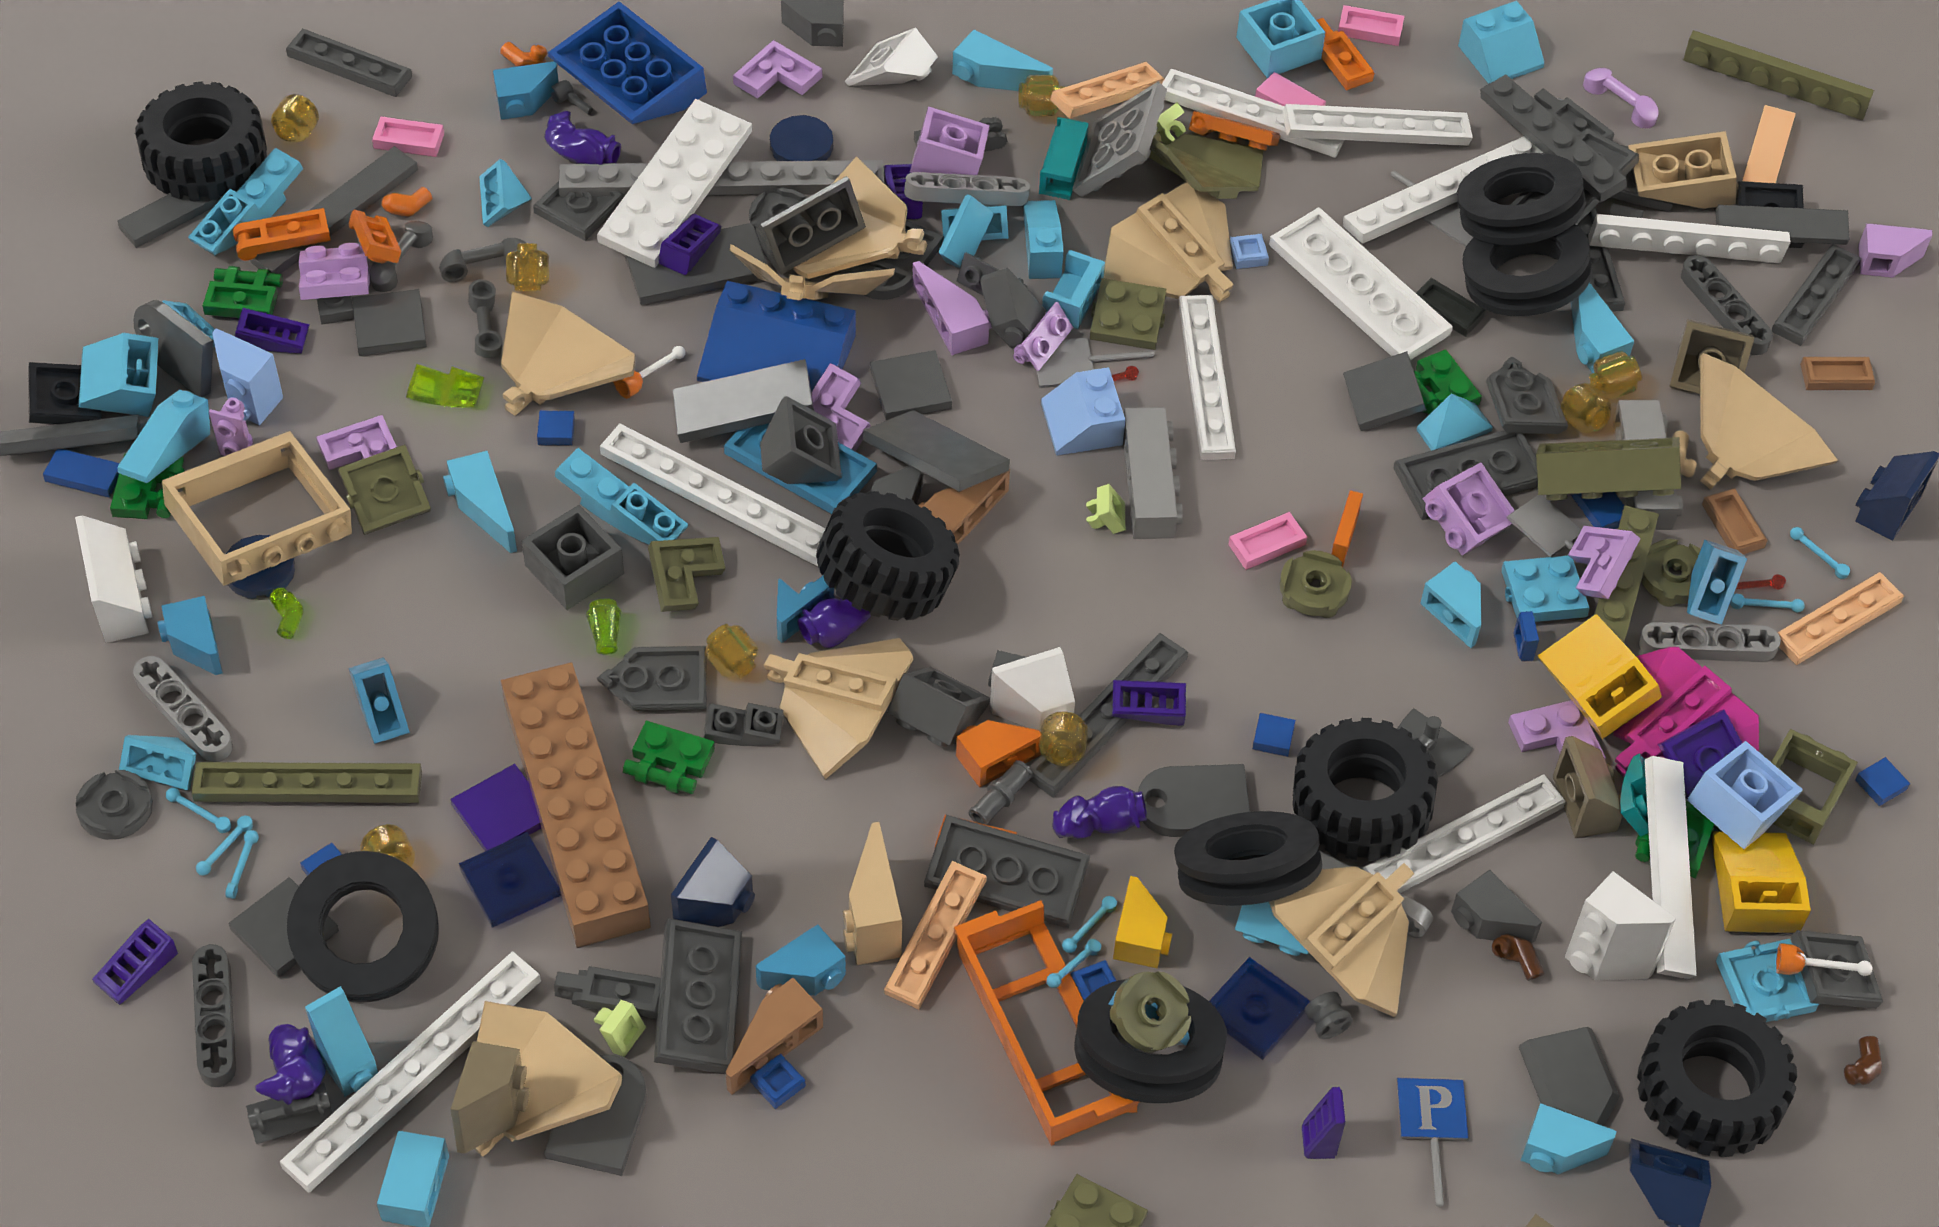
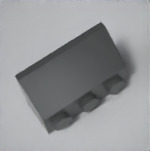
(811, 226)

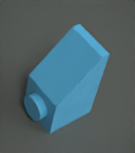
(524, 88)
(1714, 581)
(191, 633)
(379, 700)
(808, 959)

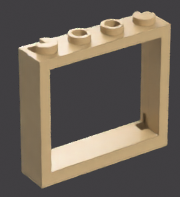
(243, 468)

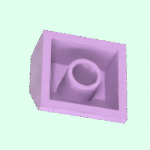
(949, 144)

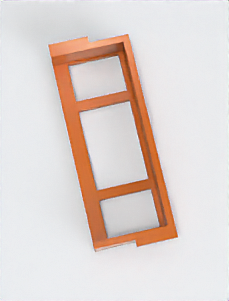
(995, 930)

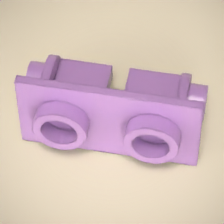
(1044, 338)
(230, 428)

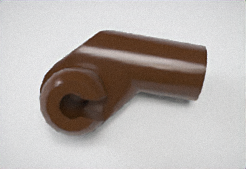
(1520, 951)
(1866, 1067)

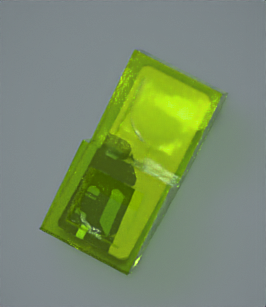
(438, 388)

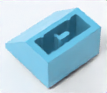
(119, 374)

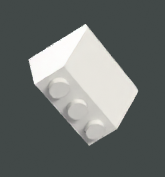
(113, 579)
(1619, 933)

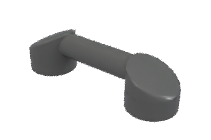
(454, 267)
(384, 276)
(481, 301)

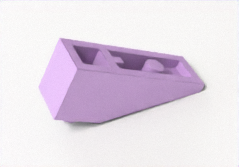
(952, 310)

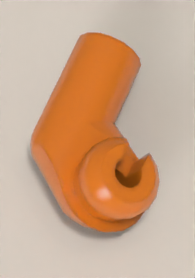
(519, 58)
(405, 204)

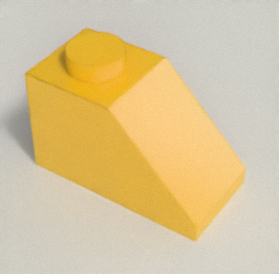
(1141, 928)

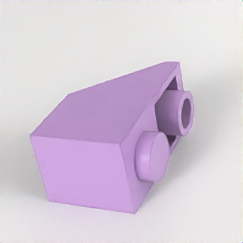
(1891, 249)

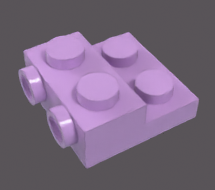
(333, 272)
(1469, 508)

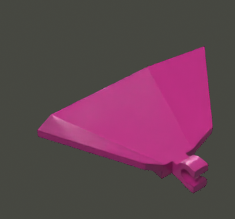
(1687, 698)

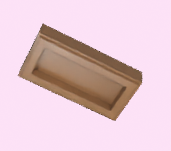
(1837, 373)
(1734, 521)

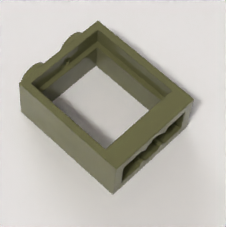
(1833, 765)

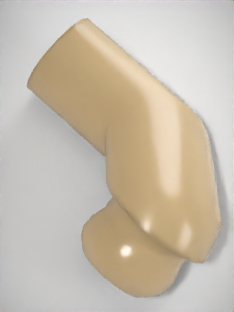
(1687, 465)

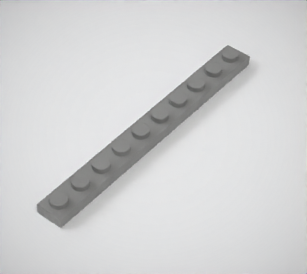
(737, 178)

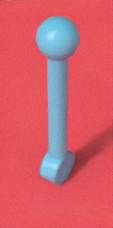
(1841, 570)
(1739, 601)
(222, 824)
(244, 824)
(250, 838)
(1108, 905)
(1091, 948)

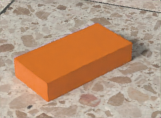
(1347, 525)

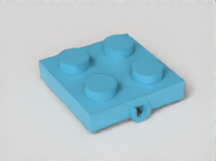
(1545, 588)
(1755, 984)

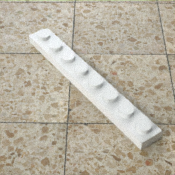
(1422, 197)
(713, 492)
(406, 1074)

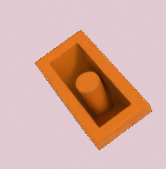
(993, 748)

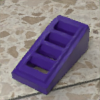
(893, 181)
(685, 246)
(258, 321)
(1159, 715)
(136, 943)
(1324, 1126)

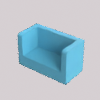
(1076, 286)
(413, 1179)

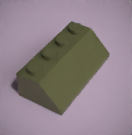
(1609, 467)

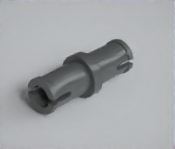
(1001, 793)

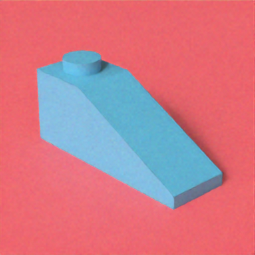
(994, 64)
(1043, 239)
(1597, 329)
(169, 434)
(480, 497)
(341, 1041)

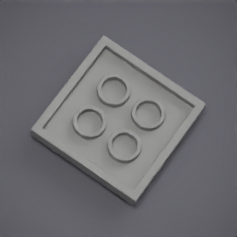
(1120, 140)

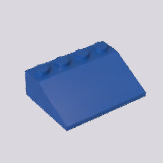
(631, 66)
(766, 329)

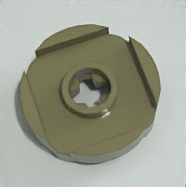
(1656, 575)
(1311, 600)
(1130, 1015)

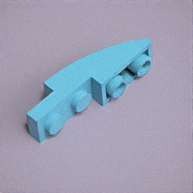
(253, 201)
(616, 503)

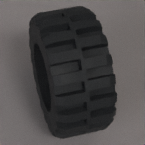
(197, 114)
(887, 555)
(1371, 752)
(1732, 1037)

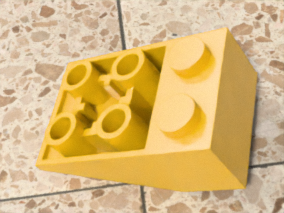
(1601, 676)
(1760, 885)

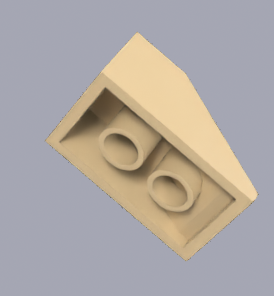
(1687, 170)
(874, 914)

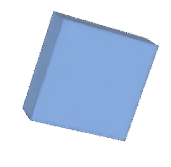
(1249, 251)

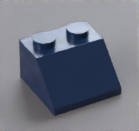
(1895, 492)

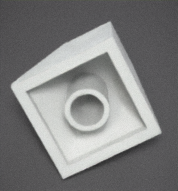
(895, 61)
(1032, 689)

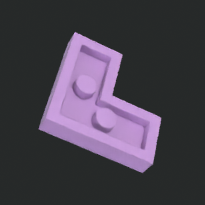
(774, 65)
(830, 400)
(355, 442)
(1606, 555)
(1550, 726)

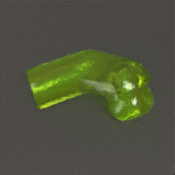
(289, 609)

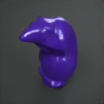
(578, 144)
(831, 622)
(1107, 812)
(296, 1063)

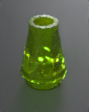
(604, 623)

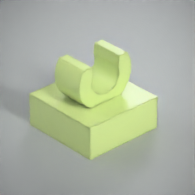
(1167, 122)
(1108, 509)
(620, 1027)

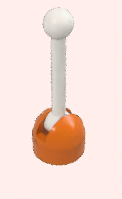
(631, 385)
(1792, 960)

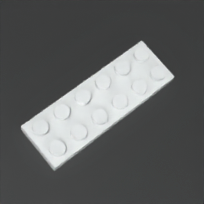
(674, 181)
(1360, 285)

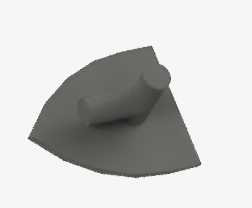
(1441, 744)

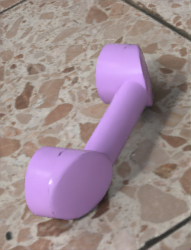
(1645, 109)

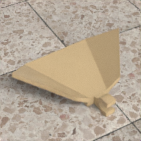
(884, 230)
(1173, 244)
(797, 288)
(556, 353)
(1750, 429)
(839, 696)
(1353, 930)
(562, 1071)

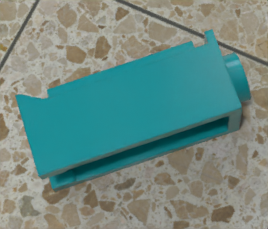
(1063, 158)

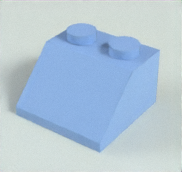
(248, 375)
(1084, 413)
(1744, 794)

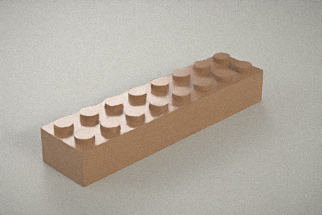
(575, 805)

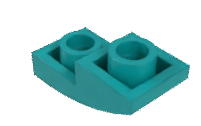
(1634, 796)

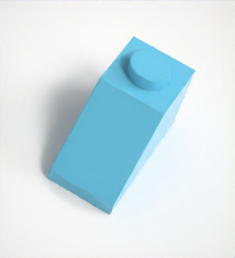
(1455, 601)
(1564, 1141)

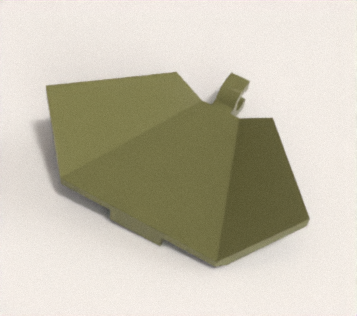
(1210, 164)

